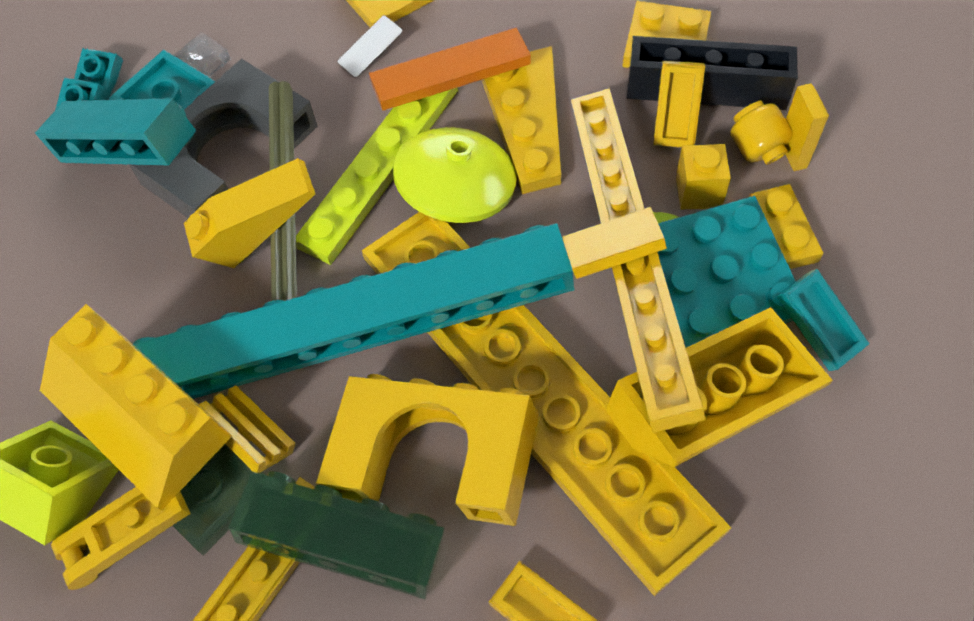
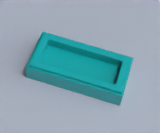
(823, 320)

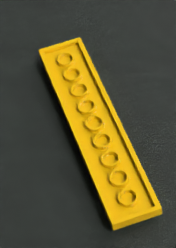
(630, 498)

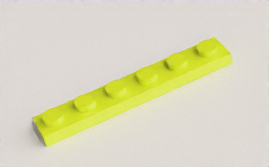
(366, 178)

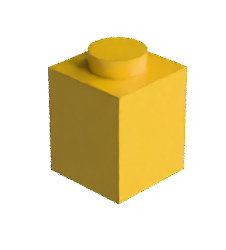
(702, 176)

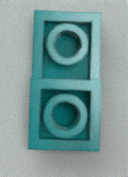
(93, 78)

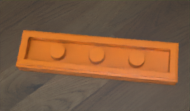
(449, 68)

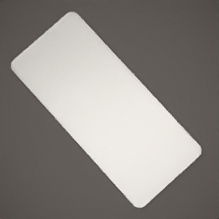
(370, 46)

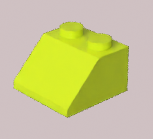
(50, 480)

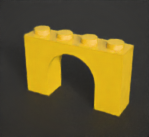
(382, 411)

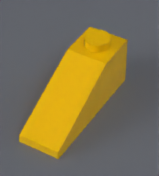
(246, 215)

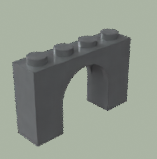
(231, 102)

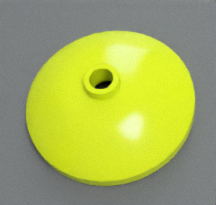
(454, 175)

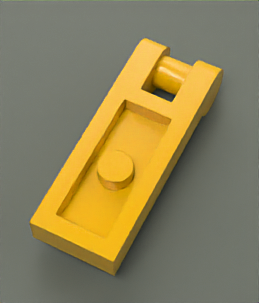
(113, 535)

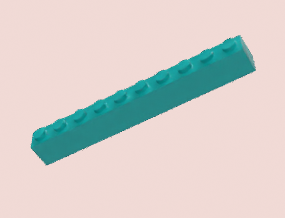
(364, 312)

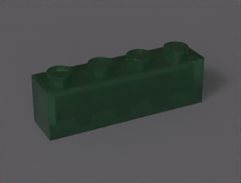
(338, 533)

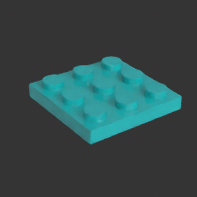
(722, 268)

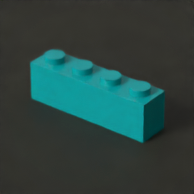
(117, 131)

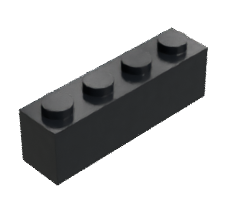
(732, 75)

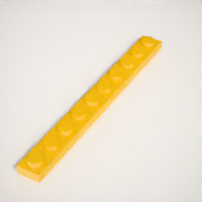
(641, 284)

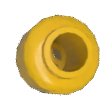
(761, 132)

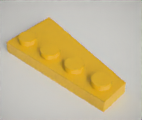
(527, 120)

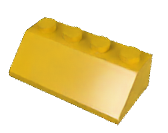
(740, 381)
(128, 407)

